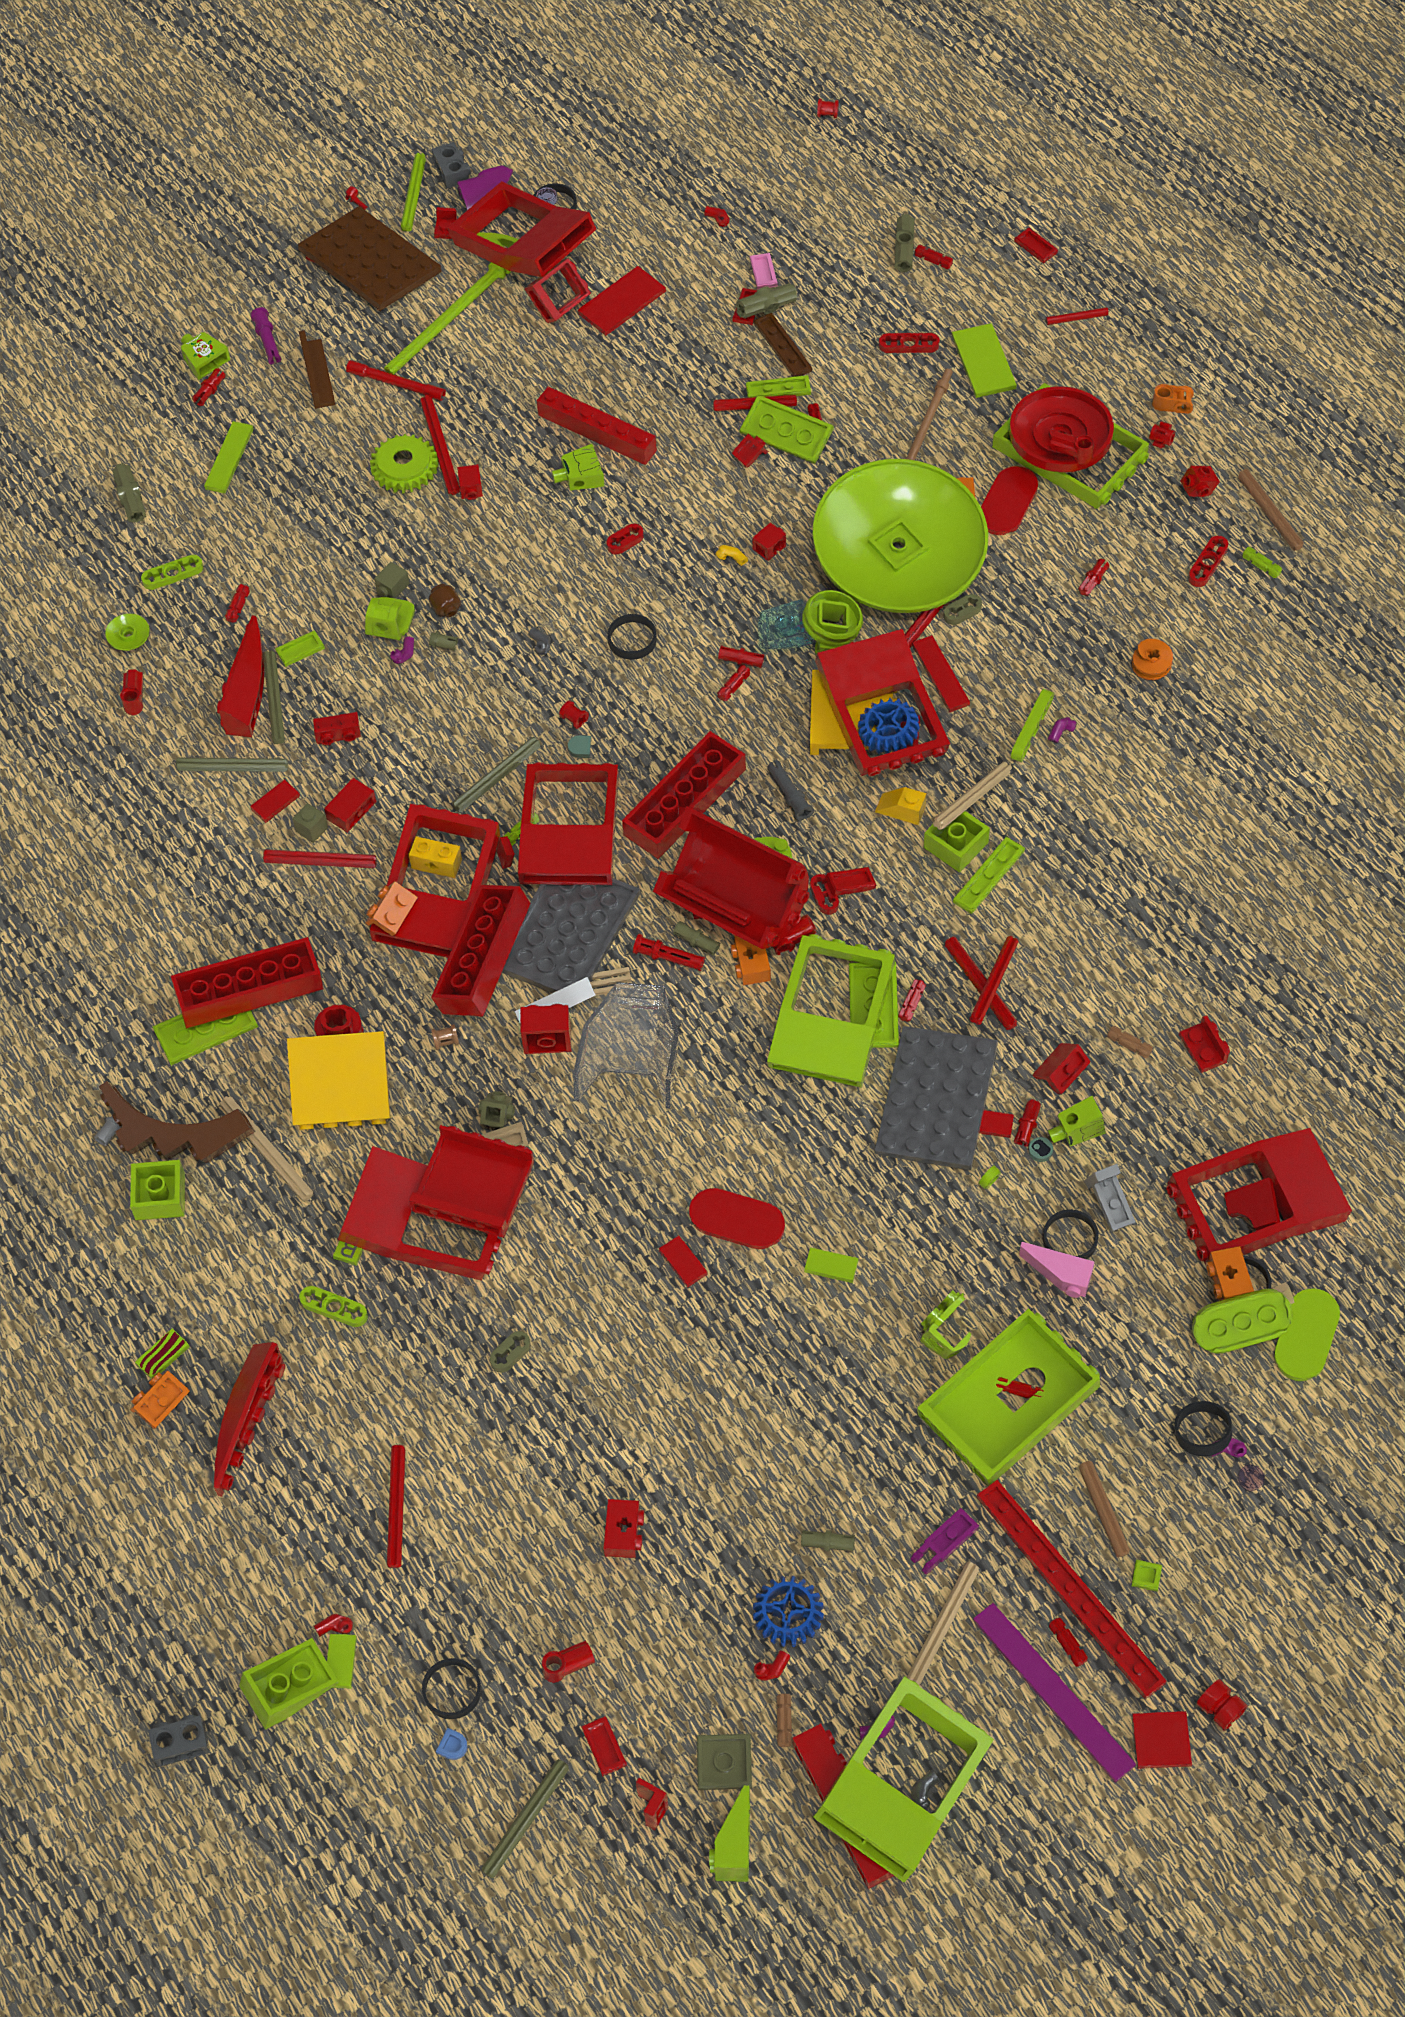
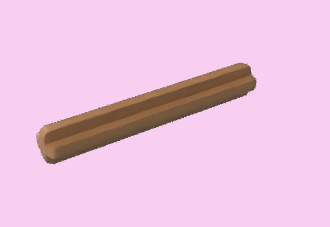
(1104, 1509)

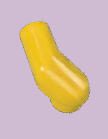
(733, 552)

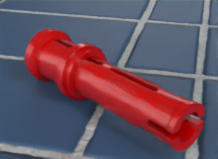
(658, 946)

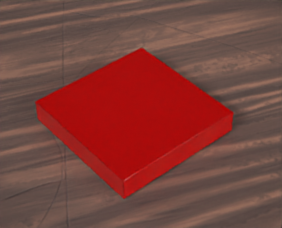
(1161, 1740)

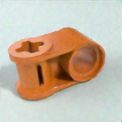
(1172, 397)

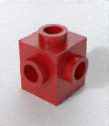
(1199, 481)

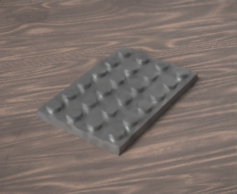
(568, 932)
(936, 1098)

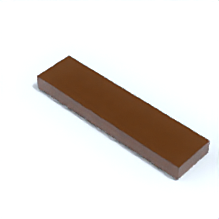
(782, 345)

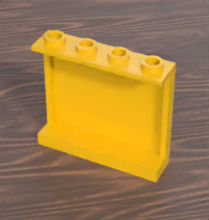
(824, 728)
(338, 1079)

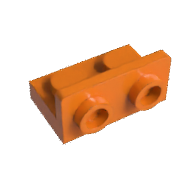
(159, 1399)

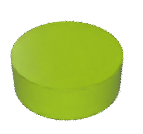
(989, 1177)

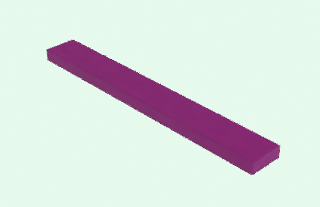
(1054, 1693)

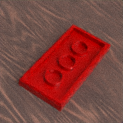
(621, 300)

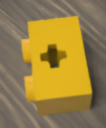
(435, 857)

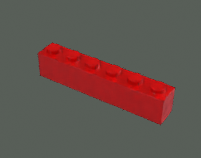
(596, 425)
(823, 1767)

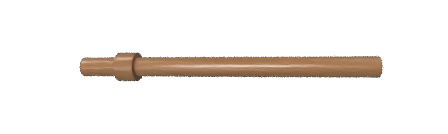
(940, 389)

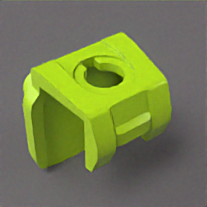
(388, 617)
(935, 1319)

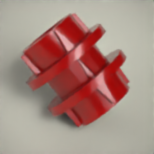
(338, 1020)

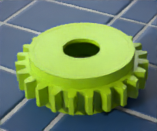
(408, 475)

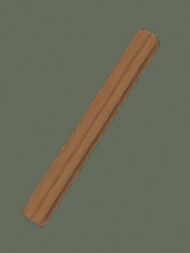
(1270, 510)

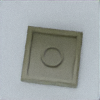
(724, 1761)

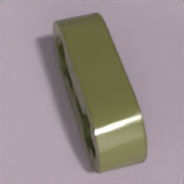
(962, 608)
(514, 1355)

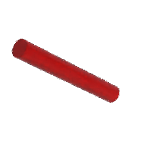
(1077, 316)

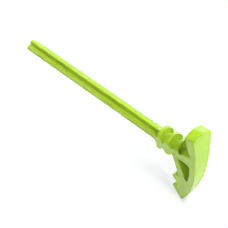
(456, 308)

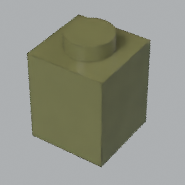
(391, 581)
(310, 823)

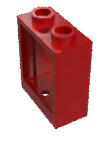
(542, 300)

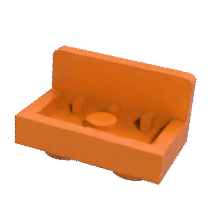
(391, 908)

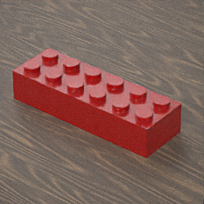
(693, 783)
(481, 950)
(247, 982)

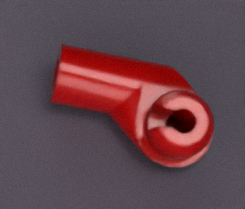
(719, 214)
(334, 1623)
(772, 1670)

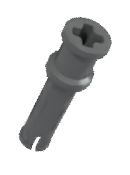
(794, 797)

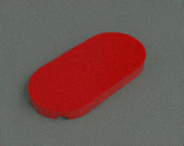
(1009, 499)
(737, 1218)

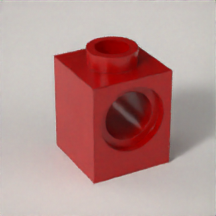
(470, 482)
(769, 541)

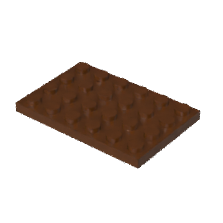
(369, 258)

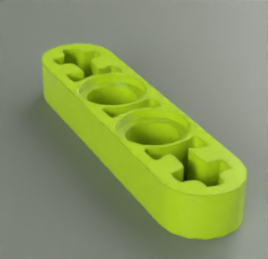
(1032, 725)

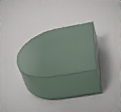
(580, 746)

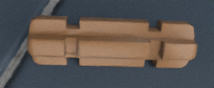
(1130, 1041)
(784, 1721)

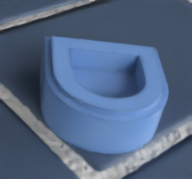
(453, 1745)

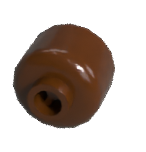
(444, 600)

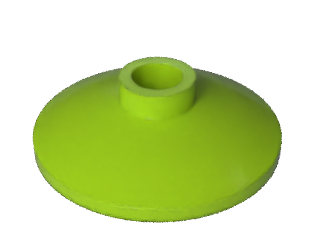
(124, 625)

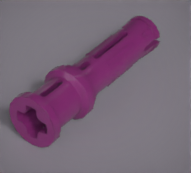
(264, 330)

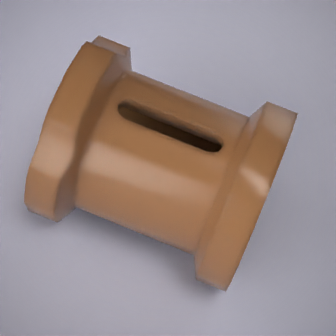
(445, 1037)

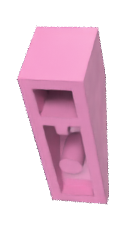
(1061, 1269)

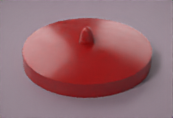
(1064, 411)

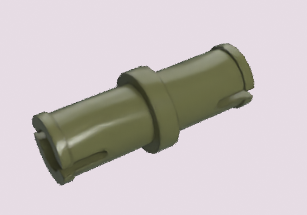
(696, 938)
(828, 1540)

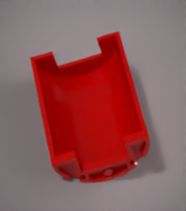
(741, 874)

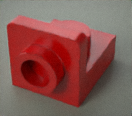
(445, 217)
(749, 450)

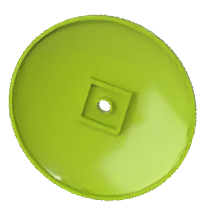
(905, 504)

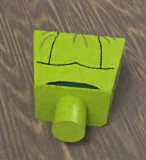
(580, 469)
(1079, 1123)

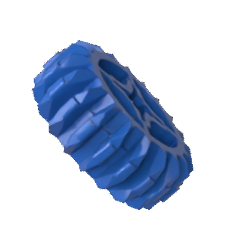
(888, 719)
(798, 1611)

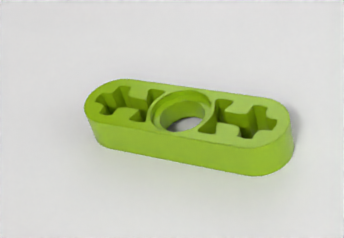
(173, 565)
(314, 1306)

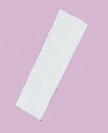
(568, 996)

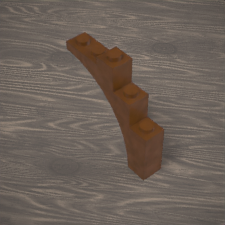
(207, 1138)

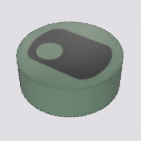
(1040, 1149)

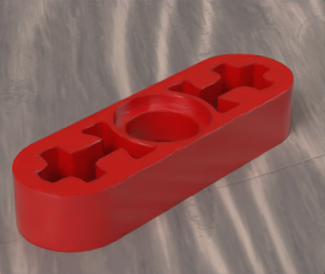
(914, 337)
(1208, 553)

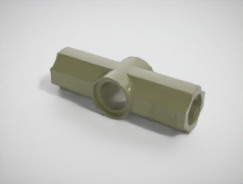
(904, 243)
(766, 300)
(129, 493)

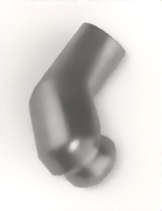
(543, 640)
(921, 1788)

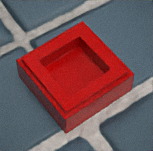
(505, 852)

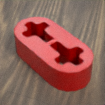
(625, 539)
(819, 895)

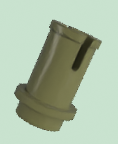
(443, 641)

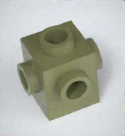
(491, 1114)

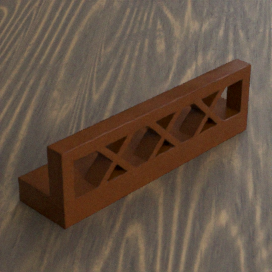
(317, 371)

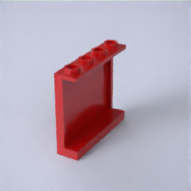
(473, 1181)

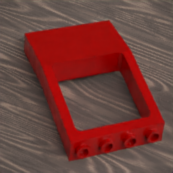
(538, 249)
(869, 671)
(567, 852)
(436, 919)
(1302, 1185)
(382, 1212)

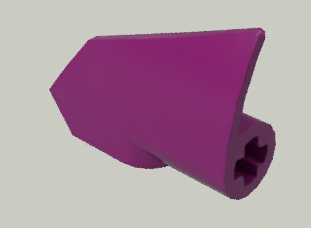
(475, 188)

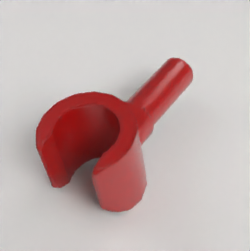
(352, 193)

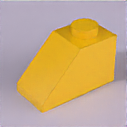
(903, 804)

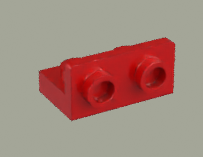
(337, 728)
(1205, 1045)

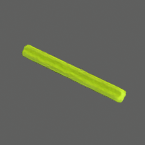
(413, 192)

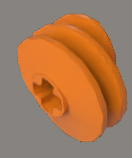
(1152, 659)

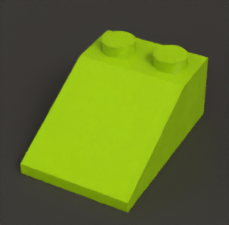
(287, 1683)
(731, 1850)

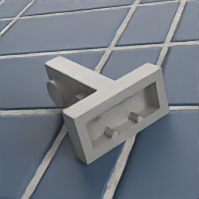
(1111, 1197)

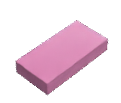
(763, 271)

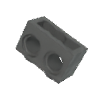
(450, 164)
(180, 1748)

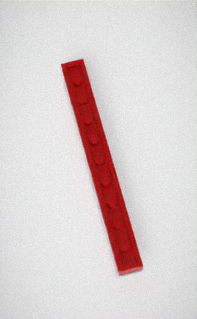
(1072, 1590)

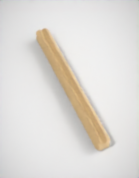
(972, 795)
(272, 1155)
(943, 1622)

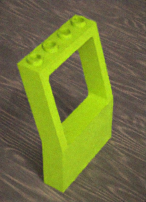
(821, 1044)
(878, 1816)

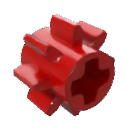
(1162, 435)

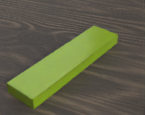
(228, 457)
(988, 875)

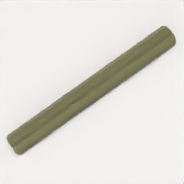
(273, 697)
(232, 764)
(496, 774)
(525, 1818)

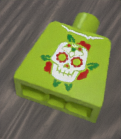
(203, 353)

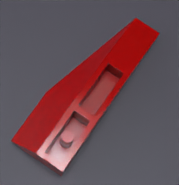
(244, 685)
(246, 1408)

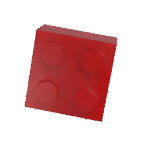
(545, 1029)

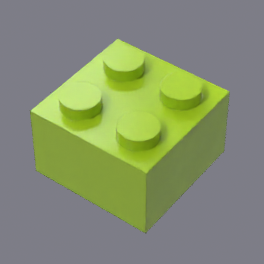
(958, 841)
(157, 1190)

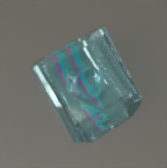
(783, 627)

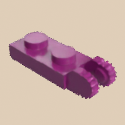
(946, 1539)

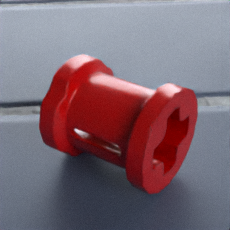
(827, 108)
(573, 714)

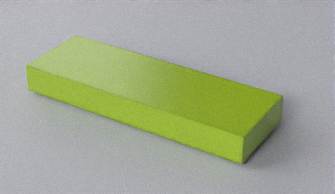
(778, 387)

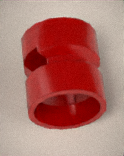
(1219, 1702)

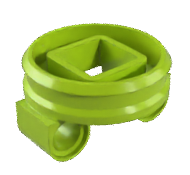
(830, 606)

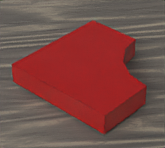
(1254, 1202)

